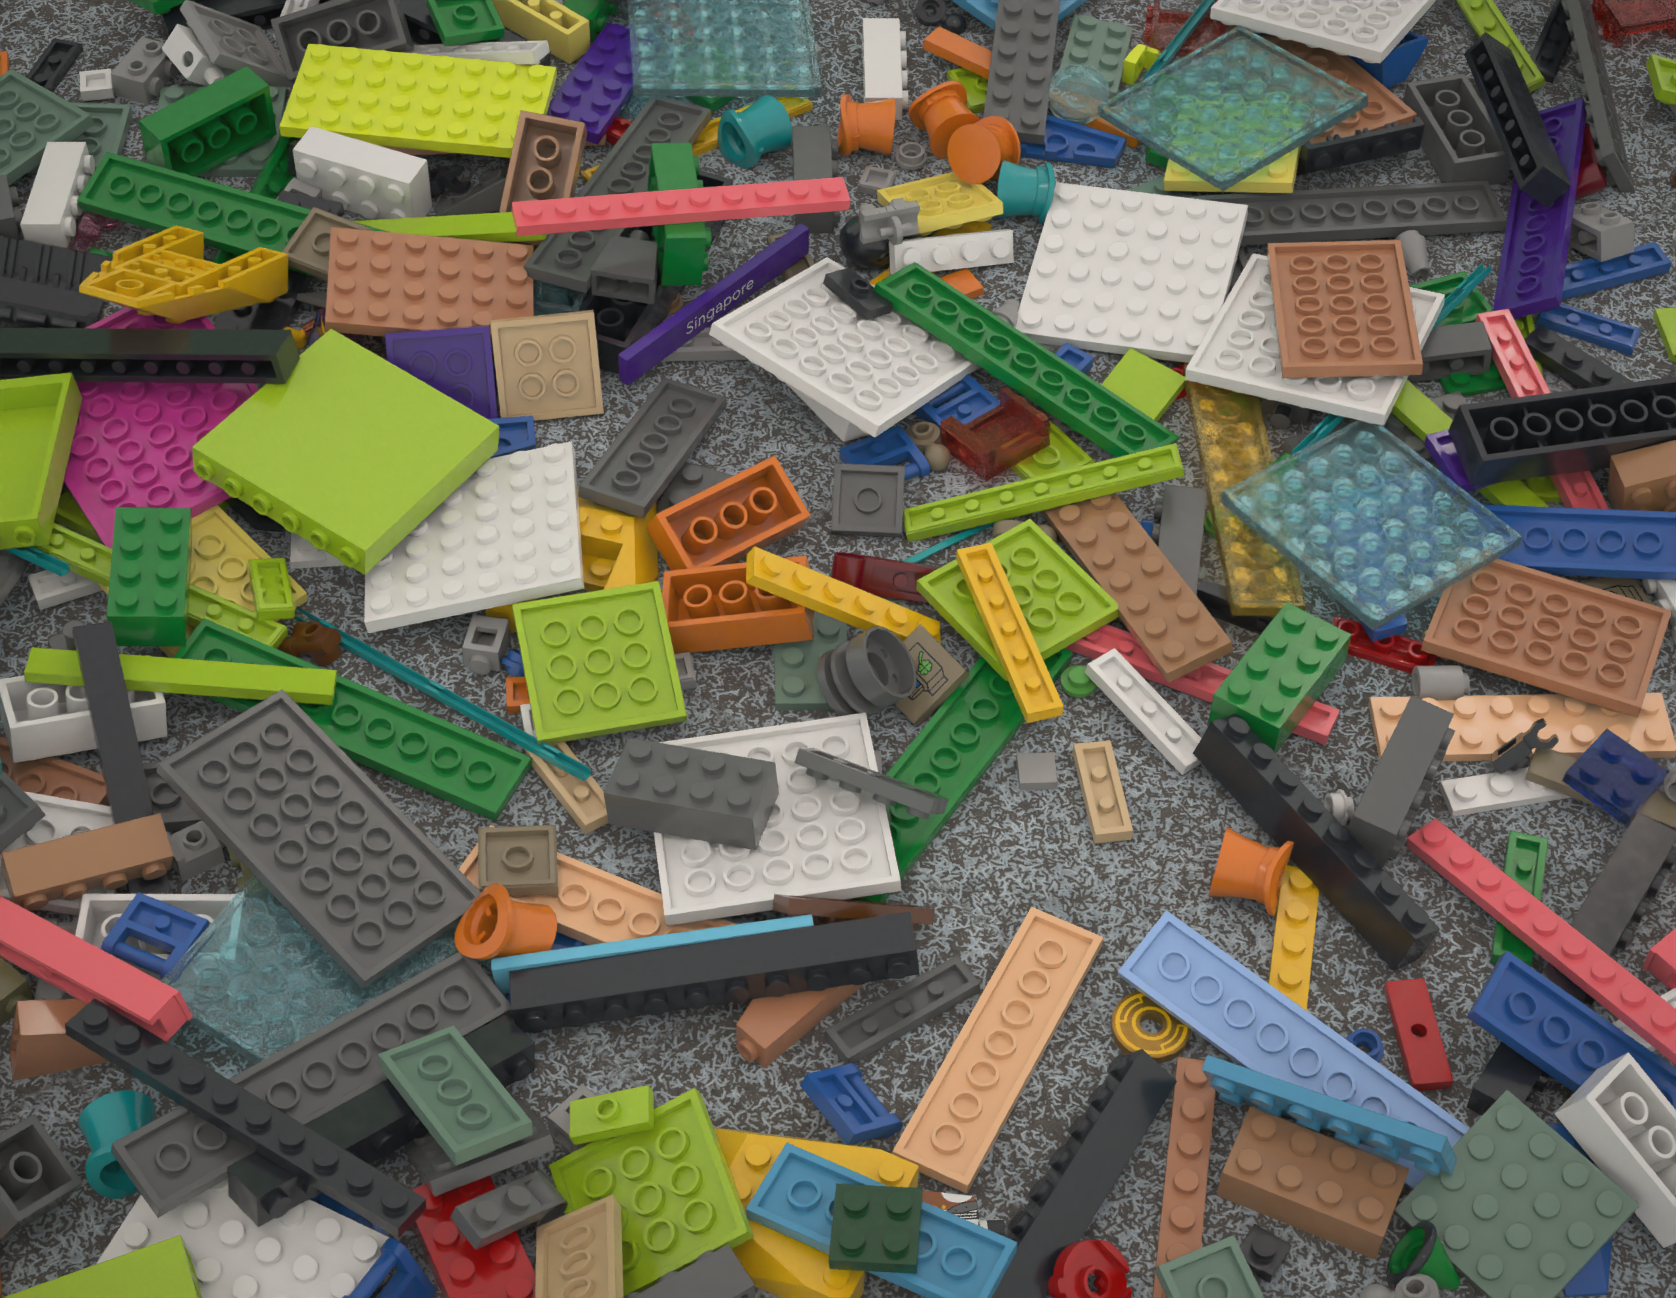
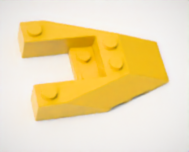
(172, 280)
(614, 551)
(778, 1261)

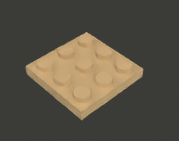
(547, 366)

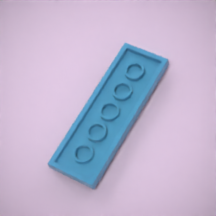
(1321, 1112)
(953, 1254)

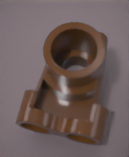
(313, 640)

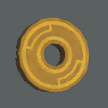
(1131, 1037)

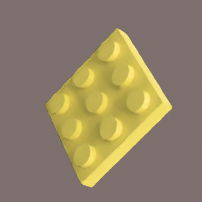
(945, 201)

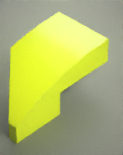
(1136, 61)

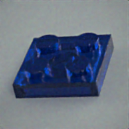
(1615, 776)

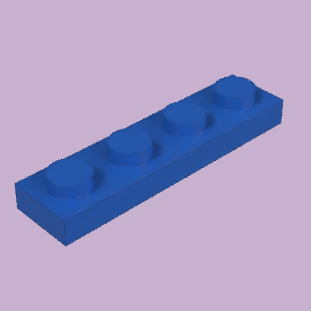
(1593, 275)

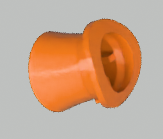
(941, 114)
(866, 126)
(980, 148)
(1250, 870)
(504, 927)

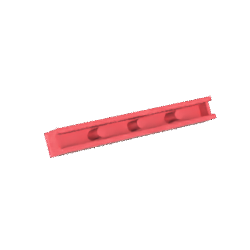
(89, 971)

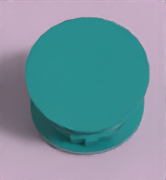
(755, 131)
(1026, 190)
(104, 1123)

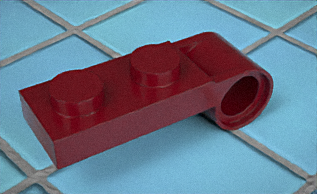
(1591, 174)
(880, 575)

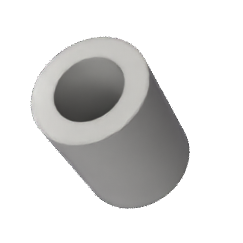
(1440, 682)

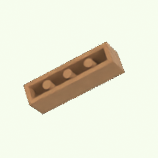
(87, 862)

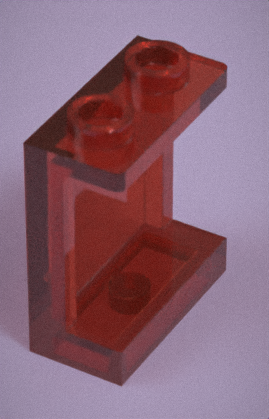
(1634, 16)
(1167, 23)
(997, 437)

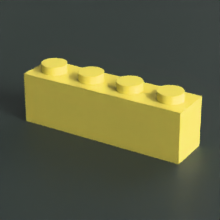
(547, 20)

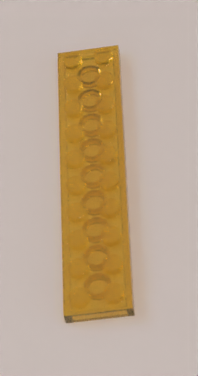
(1231, 449)

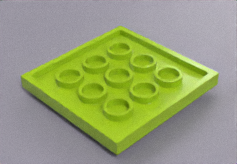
(1050, 587)
(598, 663)
(669, 1188)

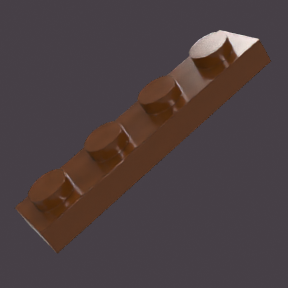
(839, 910)

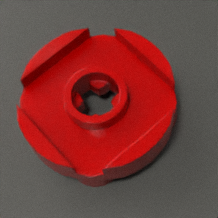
(1083, 1260)

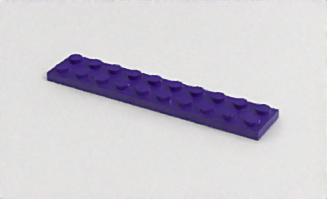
(1539, 236)

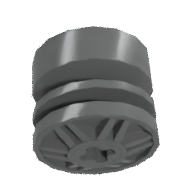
(867, 673)

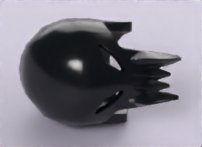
(868, 255)

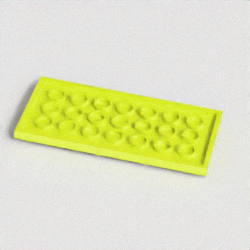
(415, 99)

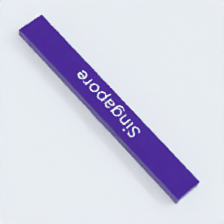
(713, 304)

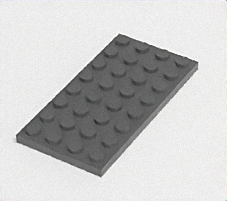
(321, 837)

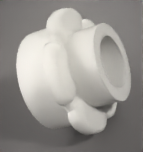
(1340, 805)

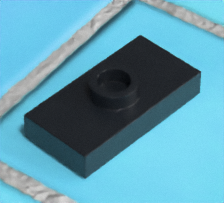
(857, 293)

